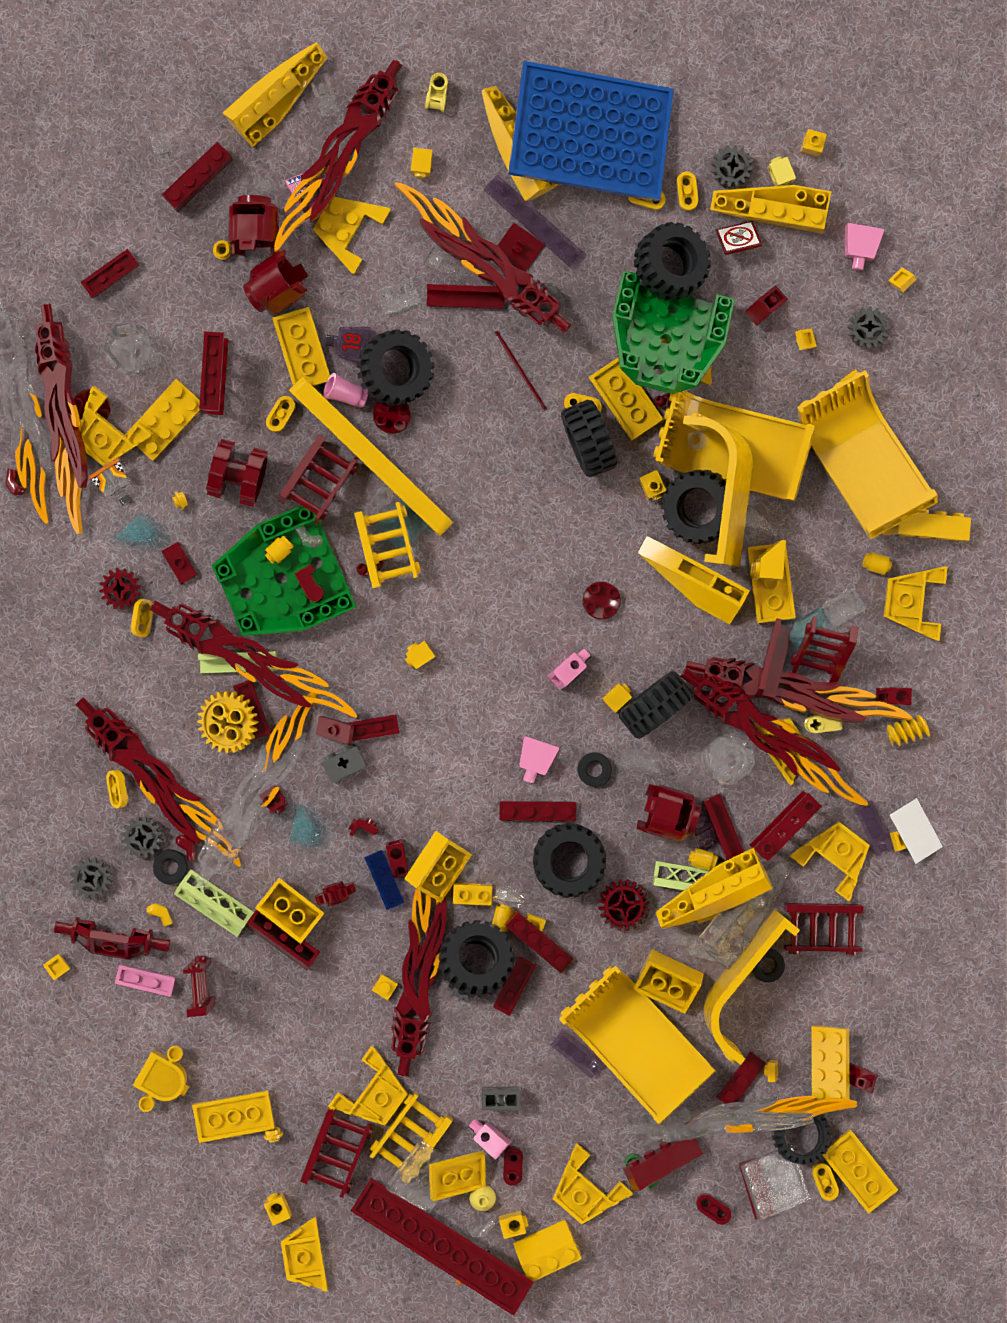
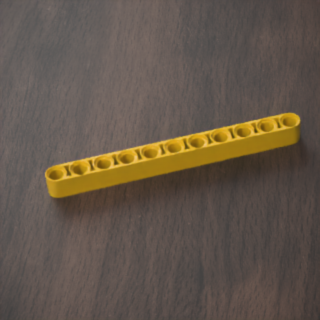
(370, 456)

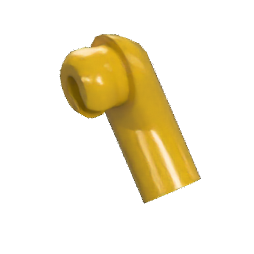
(160, 911)

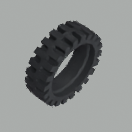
(812, 1156)

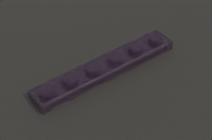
(533, 220)

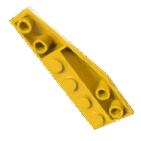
(273, 96)
(502, 122)
(776, 205)
(695, 581)
(717, 891)

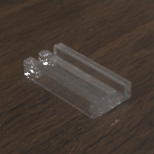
(236, 501)

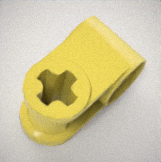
(437, 96)
(824, 725)

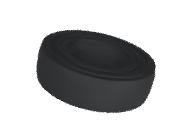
(606, 769)
(170, 878)
(776, 973)

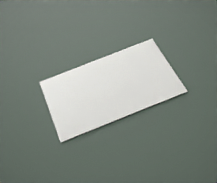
(916, 831)

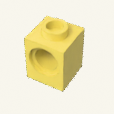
(781, 171)

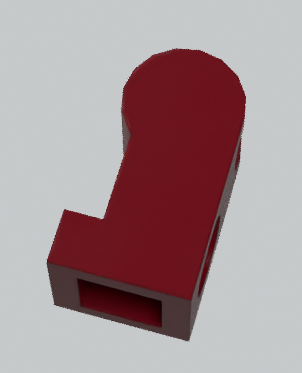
(308, 584)
(894, 695)
(397, 858)

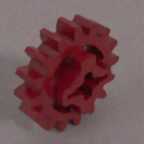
(118, 578)
(335, 893)

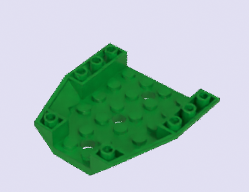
(694, 333)
(275, 605)

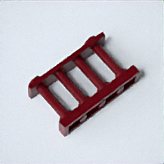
(213, 373)
(309, 463)
(838, 659)
(785, 825)
(832, 911)
(202, 1001)
(325, 1137)

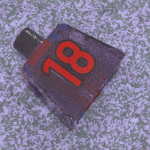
(349, 342)

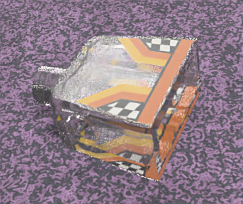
(113, 481)

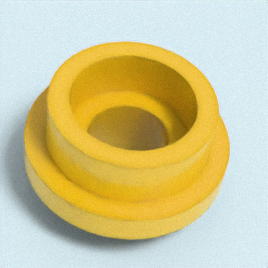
(218, 245)
(179, 500)
(273, 1135)

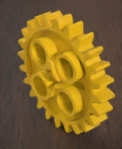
(230, 705)

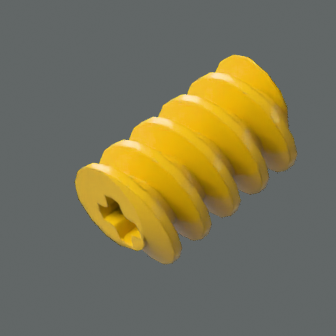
(907, 730)

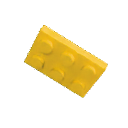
(457, 1175)

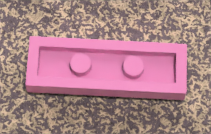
(145, 980)

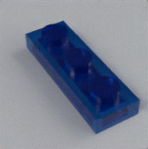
(384, 879)

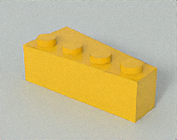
(934, 526)

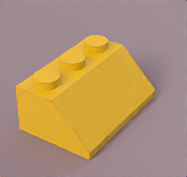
(770, 563)
(438, 866)
(289, 910)
(668, 981)
(547, 1250)

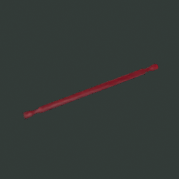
(520, 370)

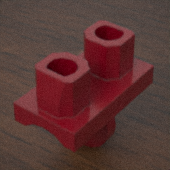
(862, 1078)

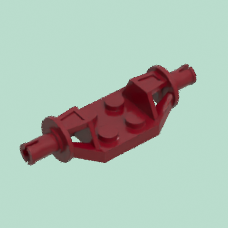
(109, 944)

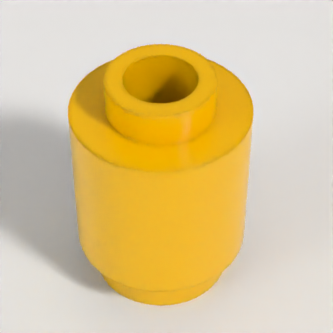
(278, 550)
(877, 563)
(702, 859)
(501, 915)

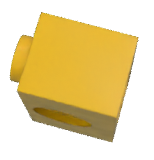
(472, 893)

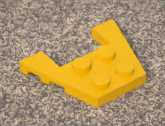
(340, 223)
(101, 438)
(906, 599)
(840, 848)
(380, 1096)
(580, 1195)

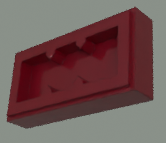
(179, 563)
(335, 729)

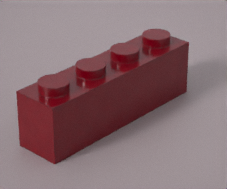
(197, 177)
(302, 953)
(660, 1162)

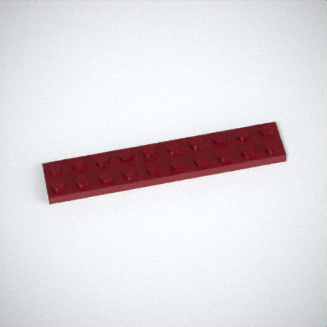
(442, 1246)

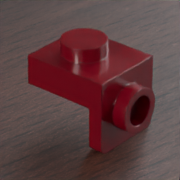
(277, 804)
(368, 825)

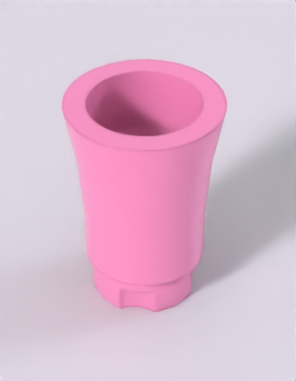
(344, 391)

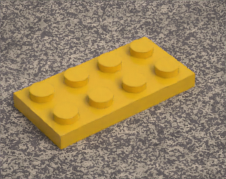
(301, 347)
(625, 400)
(167, 418)
(771, 598)
(830, 1062)
(233, 1116)
(859, 1171)

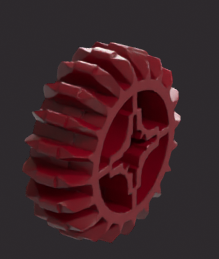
(632, 903)

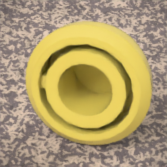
(483, 1198)

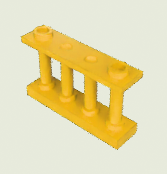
(369, 539)
(428, 1137)

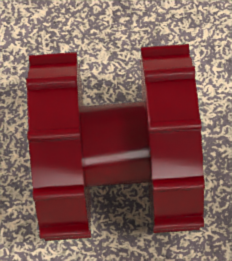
(226, 470)

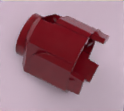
(252, 224)
(275, 284)
(671, 813)

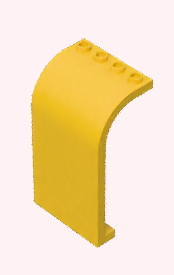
(776, 444)
(865, 456)
(736, 490)
(732, 978)
(637, 1043)

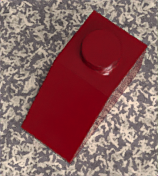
(766, 305)

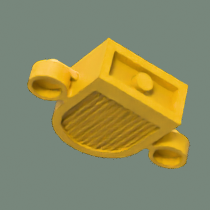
(161, 1078)

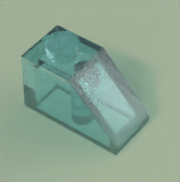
(138, 531)
(797, 633)
(304, 828)

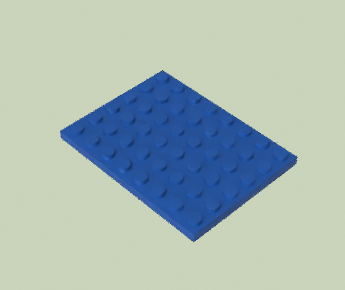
(590, 131)

